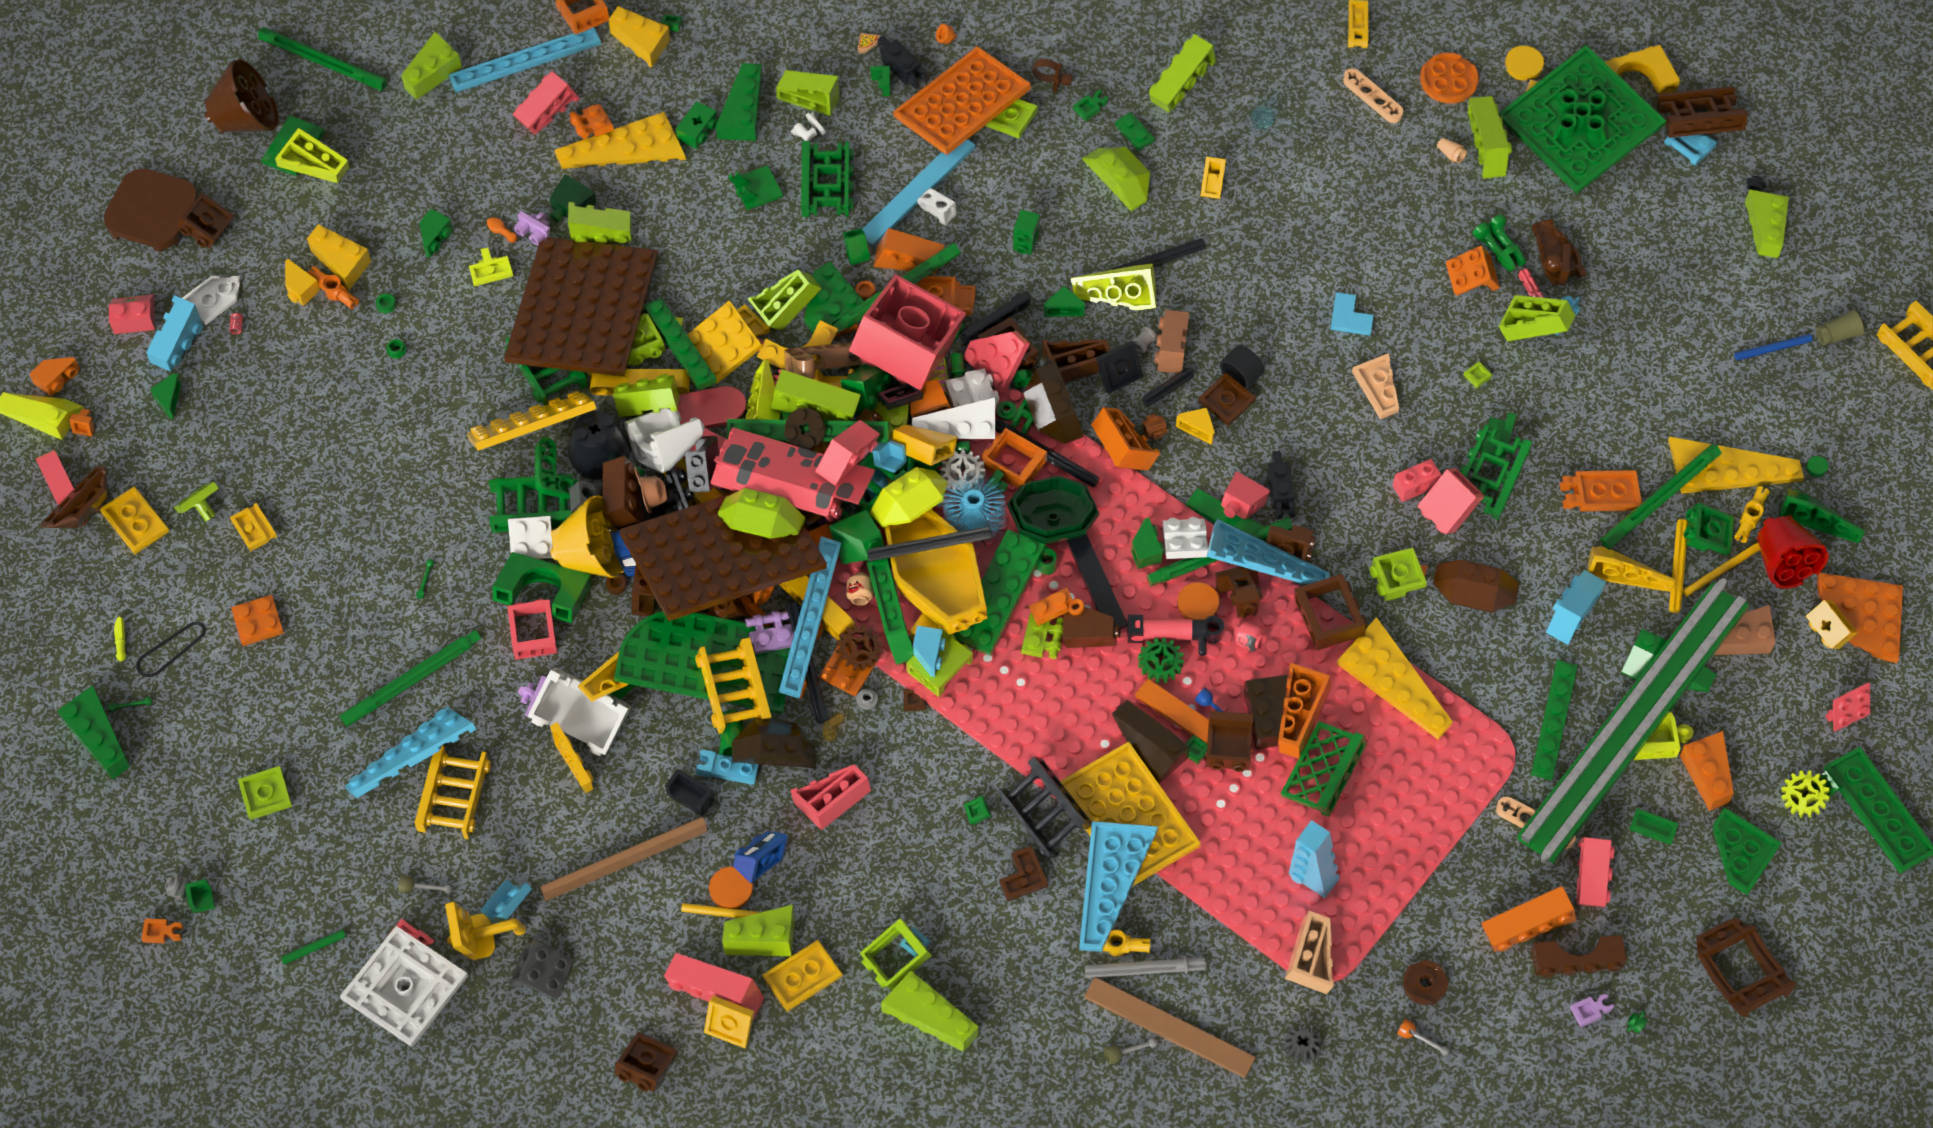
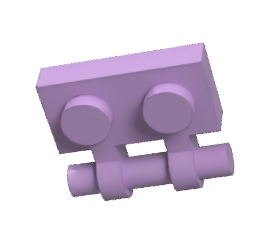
(773, 638)

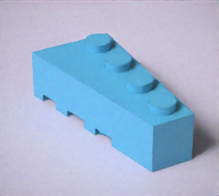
(1313, 860)

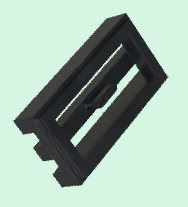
(899, 396)

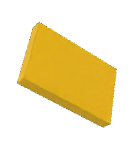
(134, 520)
(802, 975)

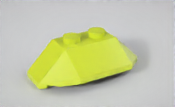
(909, 497)

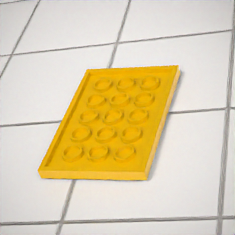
(530, 421)
(1125, 792)

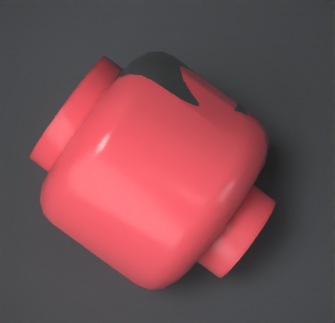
(1250, 636)

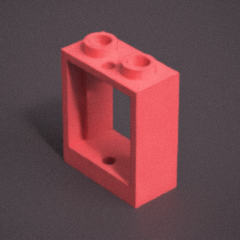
(533, 647)

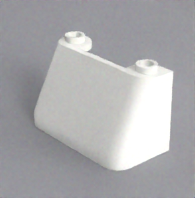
(661, 440)
(586, 720)

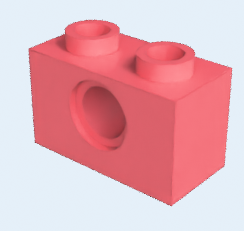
(1416, 480)

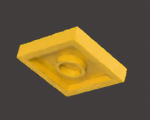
(729, 1021)

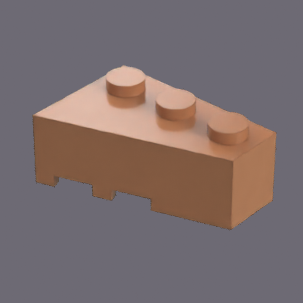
(1172, 341)
(1751, 635)

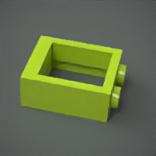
(882, 941)

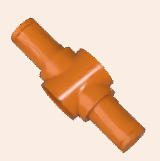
(338, 293)

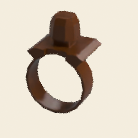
(1058, 77)

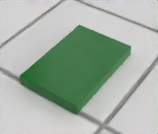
(284, 135)

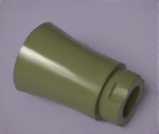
(1841, 328)

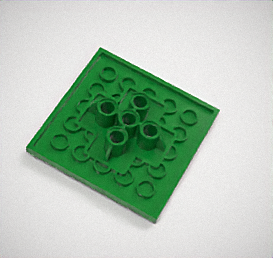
(1581, 119)

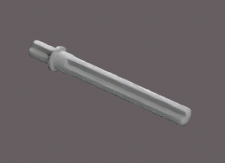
(1145, 967)

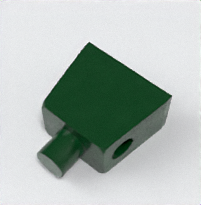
(569, 191)

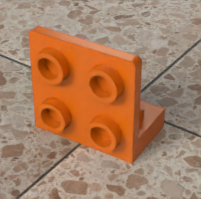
(1472, 270)

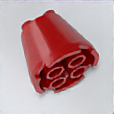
(1790, 552)

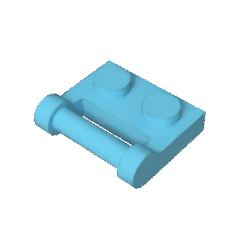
(1701, 144)

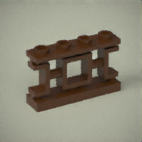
(1719, 118)

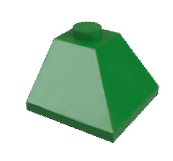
(856, 536)

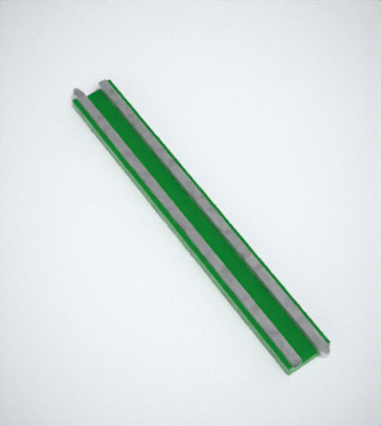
(1632, 722)

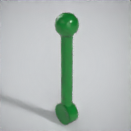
(420, 593)
(112, 706)

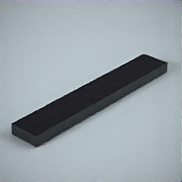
(1095, 579)

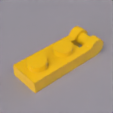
(1358, 23)

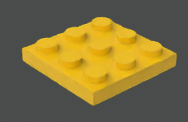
(725, 341)

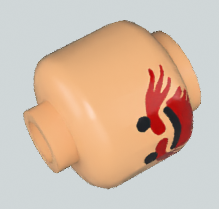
(859, 589)

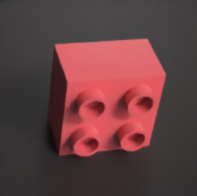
(907, 332)

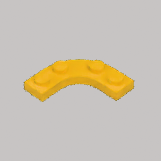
(774, 352)

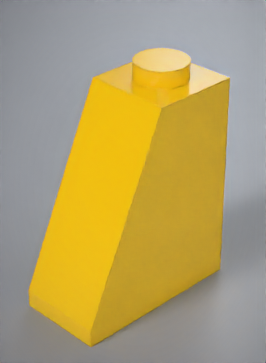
(925, 444)

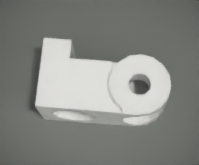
(938, 206)

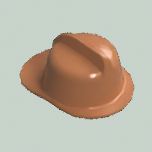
(652, 490)

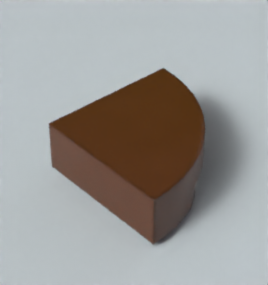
(912, 701)

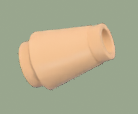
(1452, 150)

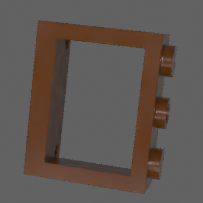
(1338, 635)

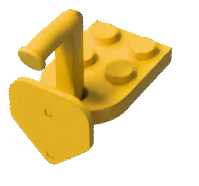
(475, 934)

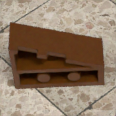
(1074, 358)
(621, 493)

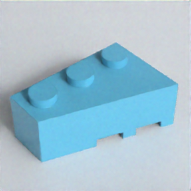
(1575, 605)

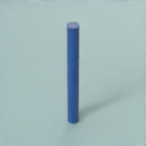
(1773, 347)

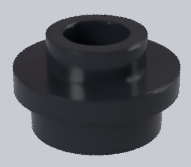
(1755, 183)

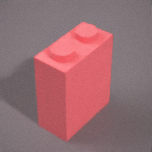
(1450, 501)

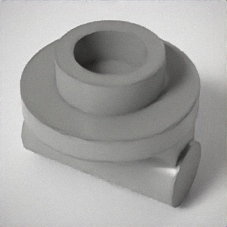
(176, 887)

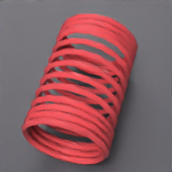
(236, 326)

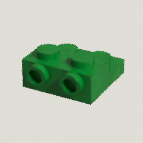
(1709, 529)

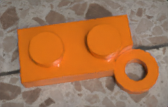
(1055, 606)

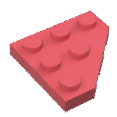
(999, 357)

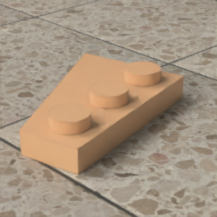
(1378, 385)

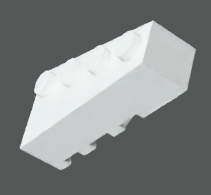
(965, 421)

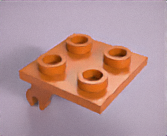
(845, 677)

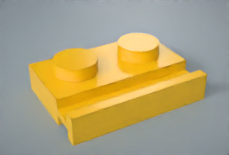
(253, 527)

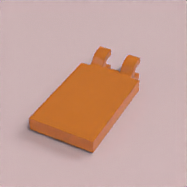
(1602, 490)

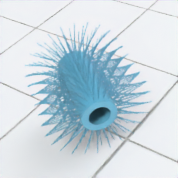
(974, 507)

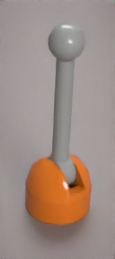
(1408, 1030)

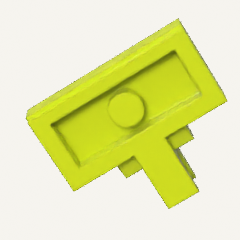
(490, 269)

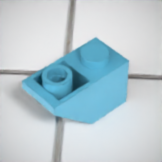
(927, 648)

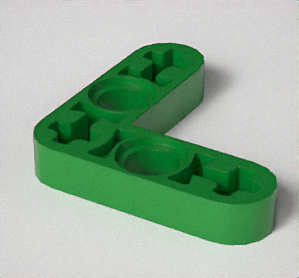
(549, 476)

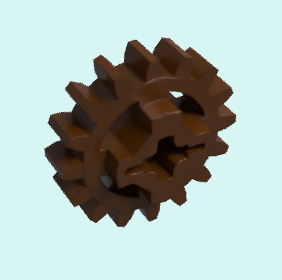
(865, 652)

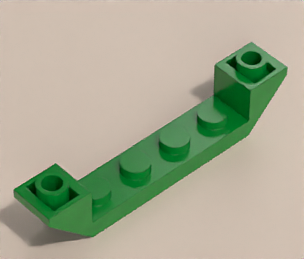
(890, 610)

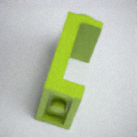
(953, 659)

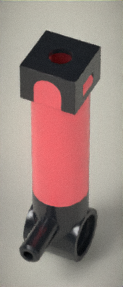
(1175, 629)

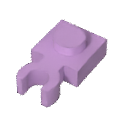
(1589, 1011)

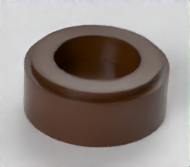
(617, 585)

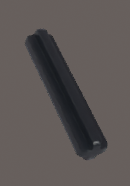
(1168, 387)

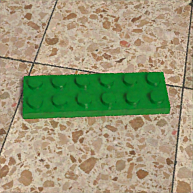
(1002, 589)
(1880, 810)

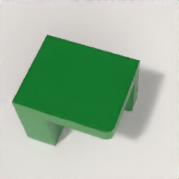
(200, 896)

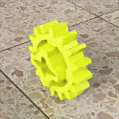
(1813, 796)

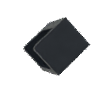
(689, 792)

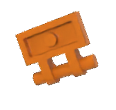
(595, 117)

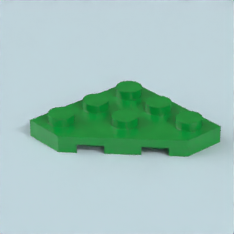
(832, 300)
(1742, 849)

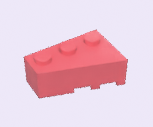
(1594, 872)

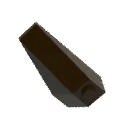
(1152, 741)

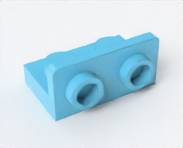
(504, 901)

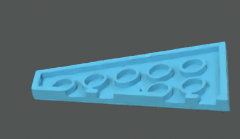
(1113, 865)

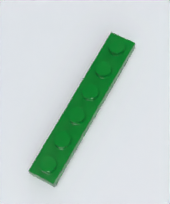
(680, 344)
(1554, 720)

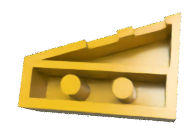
(640, 34)
(339, 254)

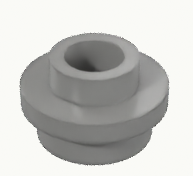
(867, 704)

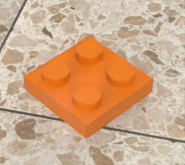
(257, 620)

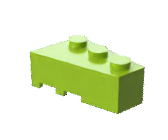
(430, 66)
(1768, 221)
(786, 299)
(761, 933)

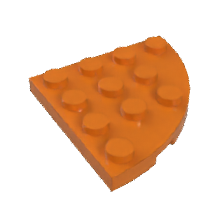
(1870, 608)

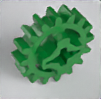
(1150, 656)

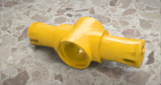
(1756, 507)
(1128, 944)

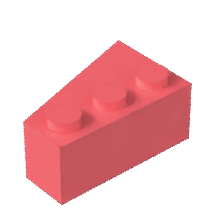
(545, 102)
(847, 451)
(832, 796)

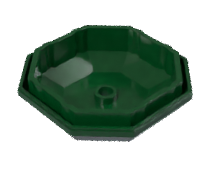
(1053, 509)

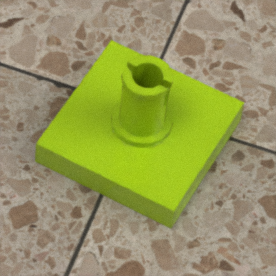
(197, 500)

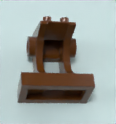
(1243, 587)

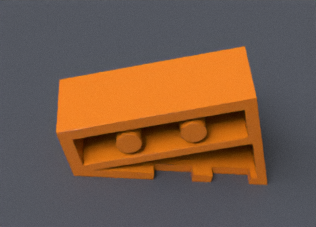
(904, 251)

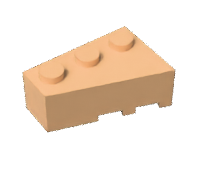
(1311, 955)

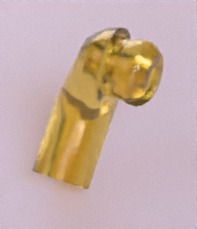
(829, 727)

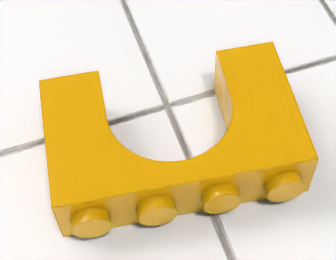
(1651, 63)

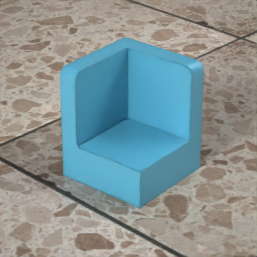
(890, 456)

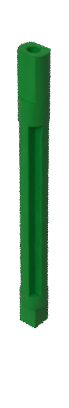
(340, 66)
(913, 276)
(1660, 496)
(1190, 564)
(409, 678)

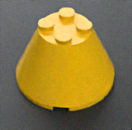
(586, 541)

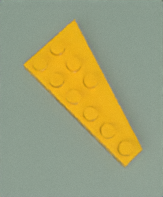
(629, 144)
(1733, 467)
(1387, 672)

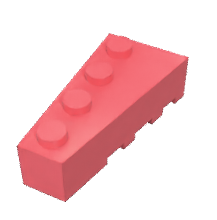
(707, 980)

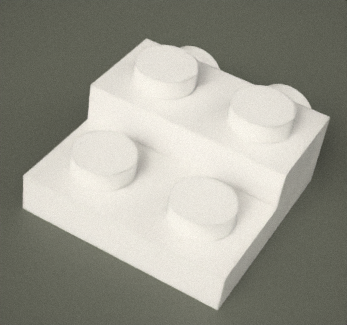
(971, 388)
(1185, 538)

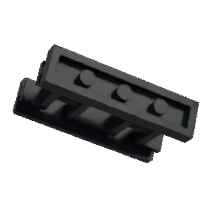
(685, 498)

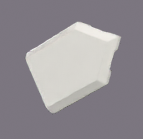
(214, 296)

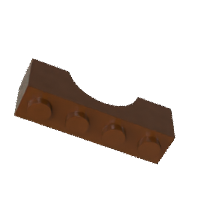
(1552, 959)

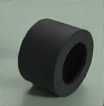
(1242, 366)

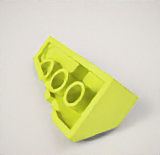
(1124, 286)
(762, 394)
(40, 412)

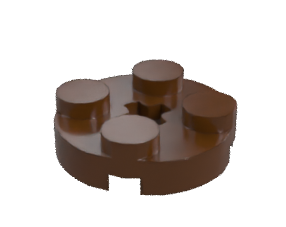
(1415, 990)

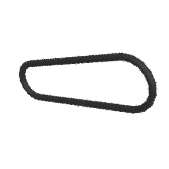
(165, 641)

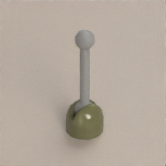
(407, 884)
(1114, 1053)

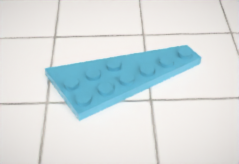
(1247, 551)
(412, 750)

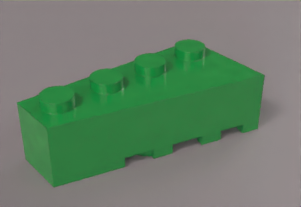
(742, 106)
(93, 729)

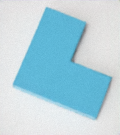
(1346, 319)

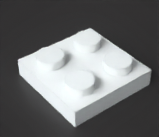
(531, 536)

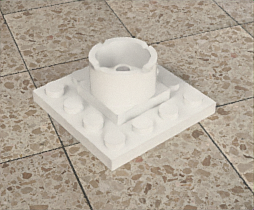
(404, 986)

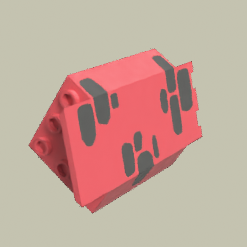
(787, 472)

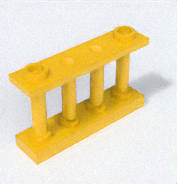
(1924, 320)
(749, 671)
(436, 778)

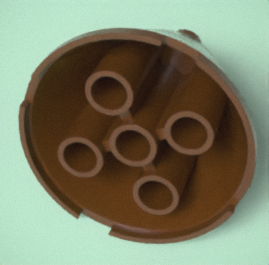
(241, 101)

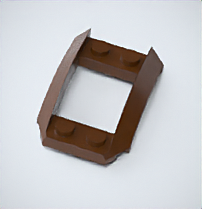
(1756, 994)

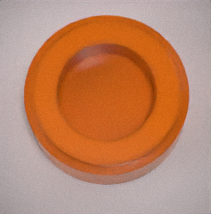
(865, 289)

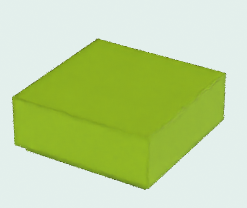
(1478, 374)

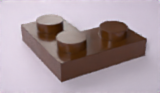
(1029, 876)

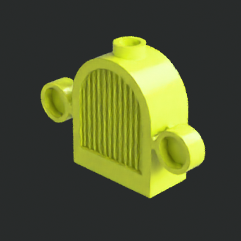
(1666, 740)

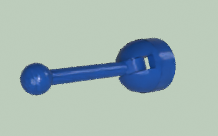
(1205, 698)

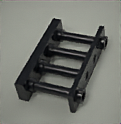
(1064, 803)

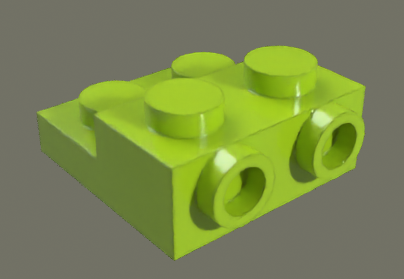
(647, 342)
(1397, 574)

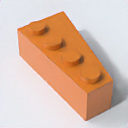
(1302, 706)
(1529, 919)

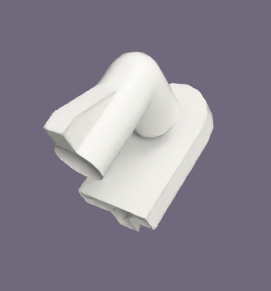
(800, 130)

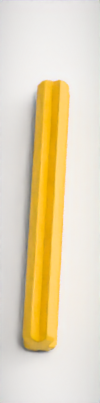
(1678, 567)

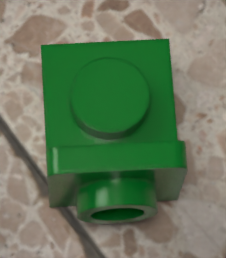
(882, 74)

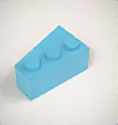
(176, 335)

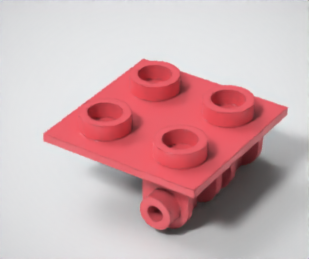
(1850, 707)

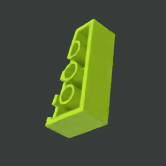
(1182, 73)
(1489, 136)
(801, 392)
(926, 1009)

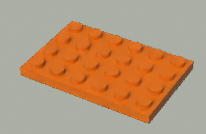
(962, 100)

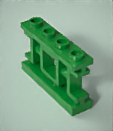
(811, 179)
(1506, 477)

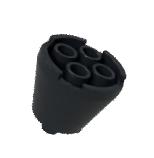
(596, 441)

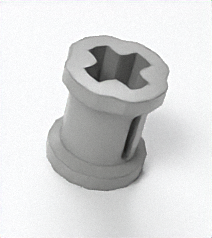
(1144, 339)

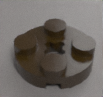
(794, 432)

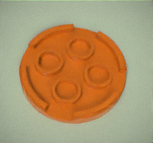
(1449, 78)

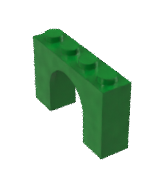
(525, 570)

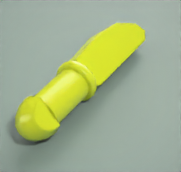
(120, 639)

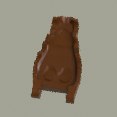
(1551, 242)

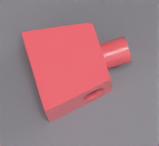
(1244, 497)

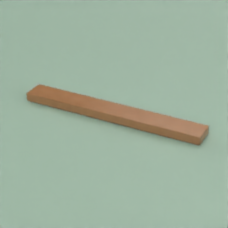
(623, 859)
(1170, 1027)

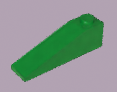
(1817, 516)
(1644, 652)

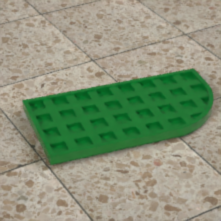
(664, 654)

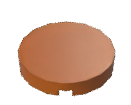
(1198, 601)
(730, 888)

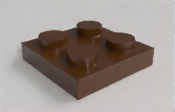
(1227, 399)

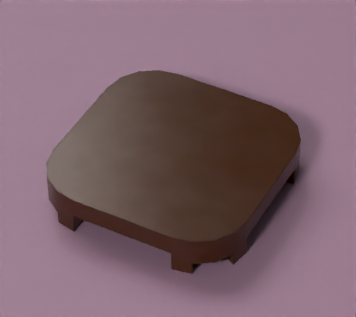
(149, 208)

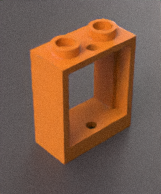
(579, 21)
(1007, 437)

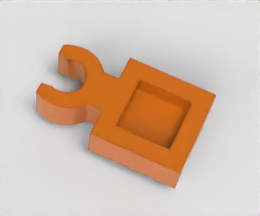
(158, 929)

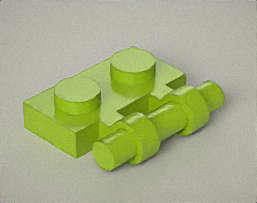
(1035, 638)

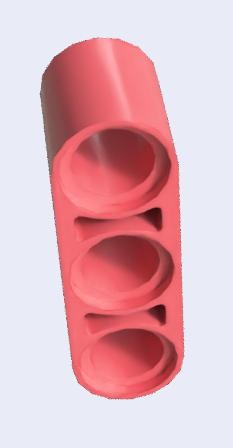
(55, 475)

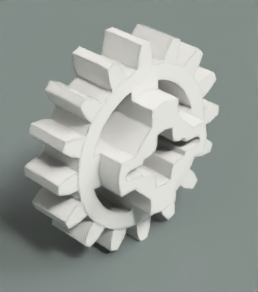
(952, 470)

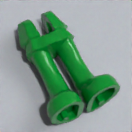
(1496, 227)

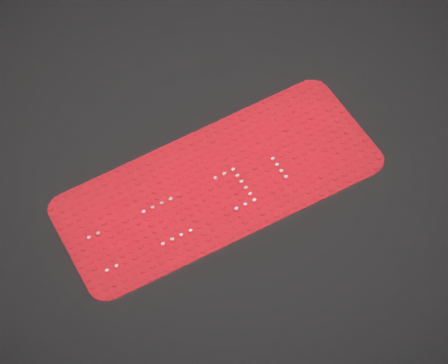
(1409, 788)

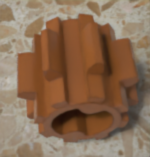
(1154, 427)

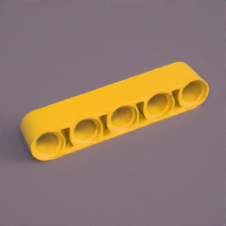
(604, 384)

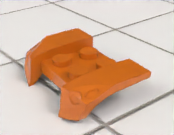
(951, 291)

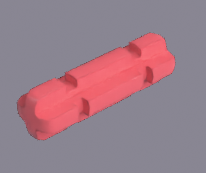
(1529, 283)

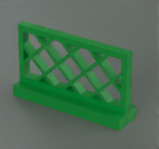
(1340, 776)

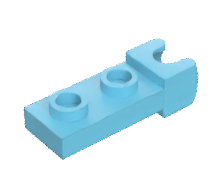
(724, 768)

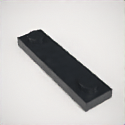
(1016, 304)

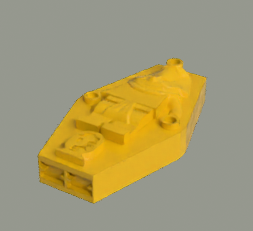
(940, 580)

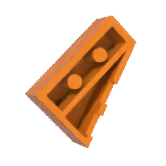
(1122, 441)
(1709, 769)

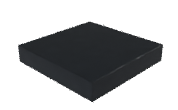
(1119, 367)

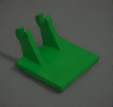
(756, 187)

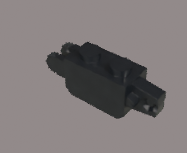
(901, 62)
(1280, 485)

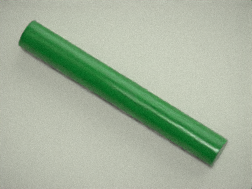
(313, 947)

